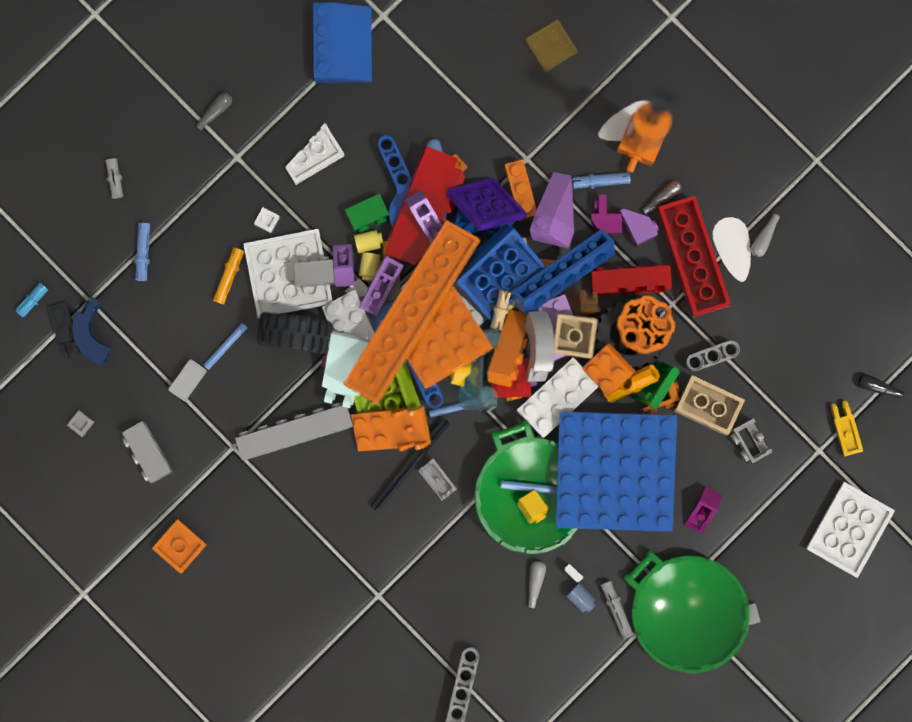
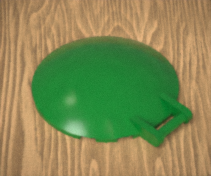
(520, 461)
(689, 612)

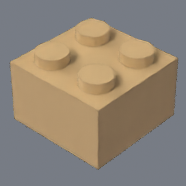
(575, 336)

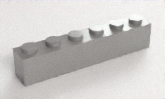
(294, 432)

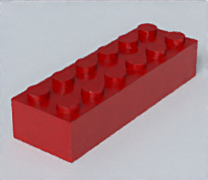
(693, 256)

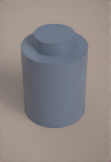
(581, 598)

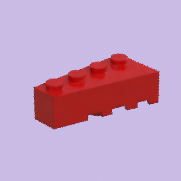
(631, 280)

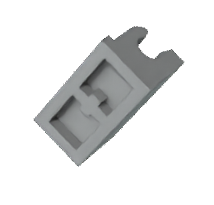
(437, 479)

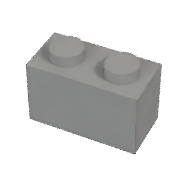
(314, 273)

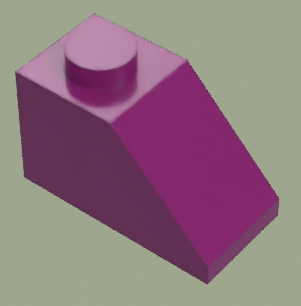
(703, 510)

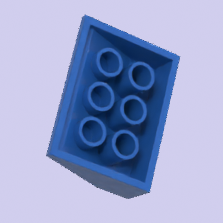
(342, 43)
(498, 264)

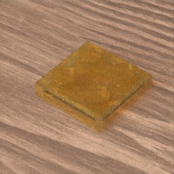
(551, 45)

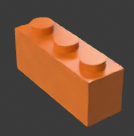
(520, 187)

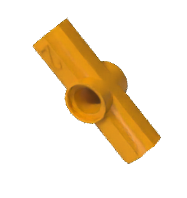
(639, 380)

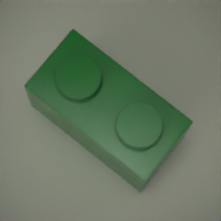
(367, 213)

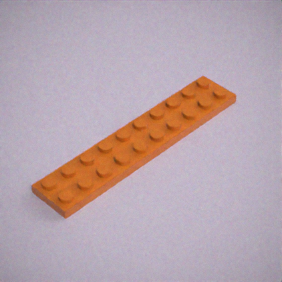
(411, 312)

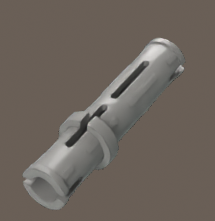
(616, 609)

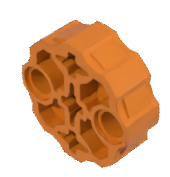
(650, 305)

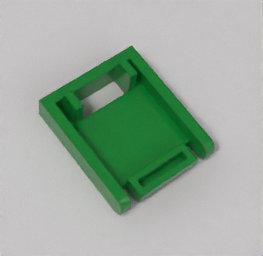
(656, 391)

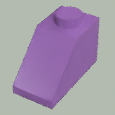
(639, 227)
(343, 265)

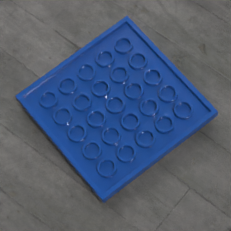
(616, 471)

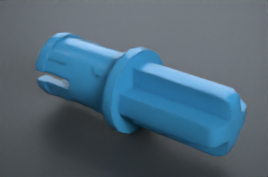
(31, 300)

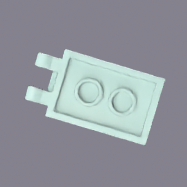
(341, 358)

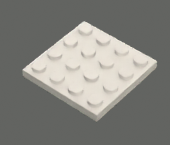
(273, 273)

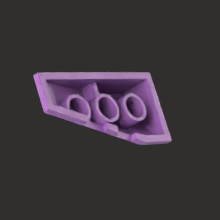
(554, 216)

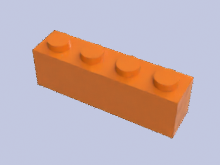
(509, 350)

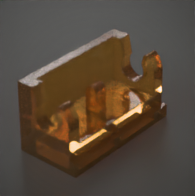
(588, 306)

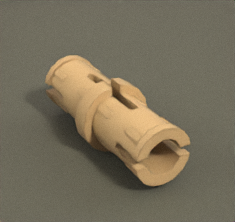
(500, 309)

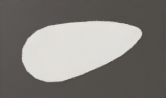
(616, 125)
(733, 246)

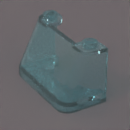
(473, 395)

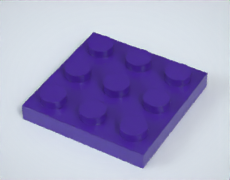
(486, 204)

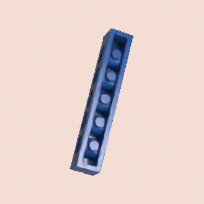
(563, 272)

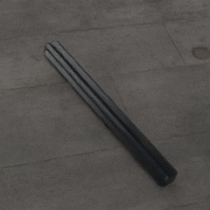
(408, 466)

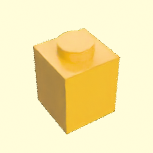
(532, 507)

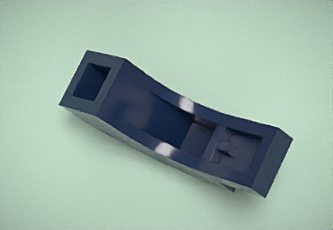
(84, 337)

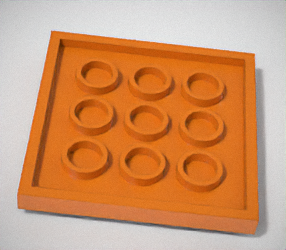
(448, 341)

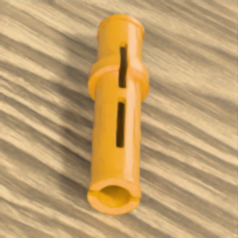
(231, 268)

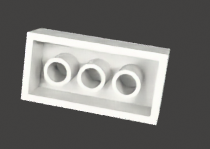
(560, 393)

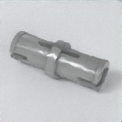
(112, 166)

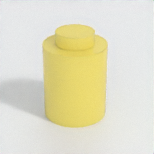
(368, 241)
(369, 266)

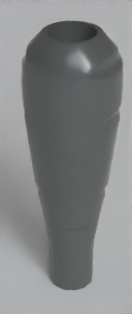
(217, 107)

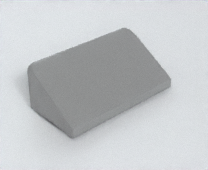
(187, 380)

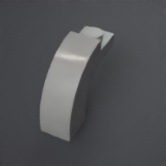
(541, 344)

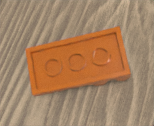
(391, 429)

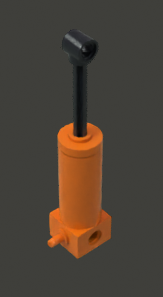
(647, 130)

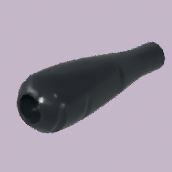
(875, 385)

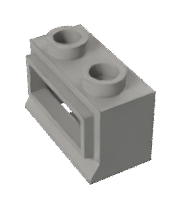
(756, 436)

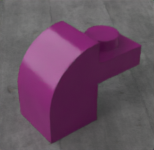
(609, 223)

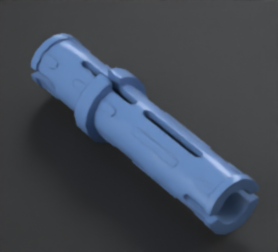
(601, 180)
(142, 252)

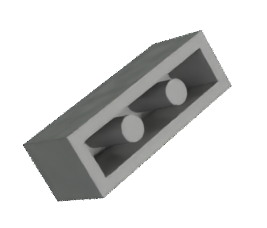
(146, 452)

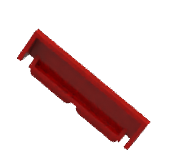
(433, 177)

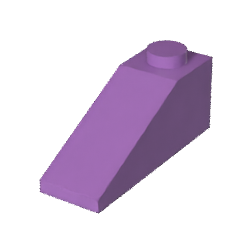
(424, 215)
(381, 285)

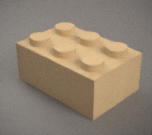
(709, 405)

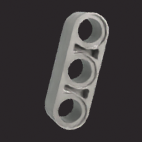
(721, 354)

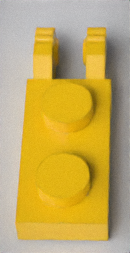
(846, 430)

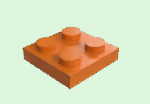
(608, 369)
(179, 546)

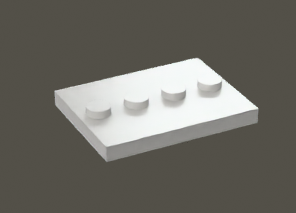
(850, 529)

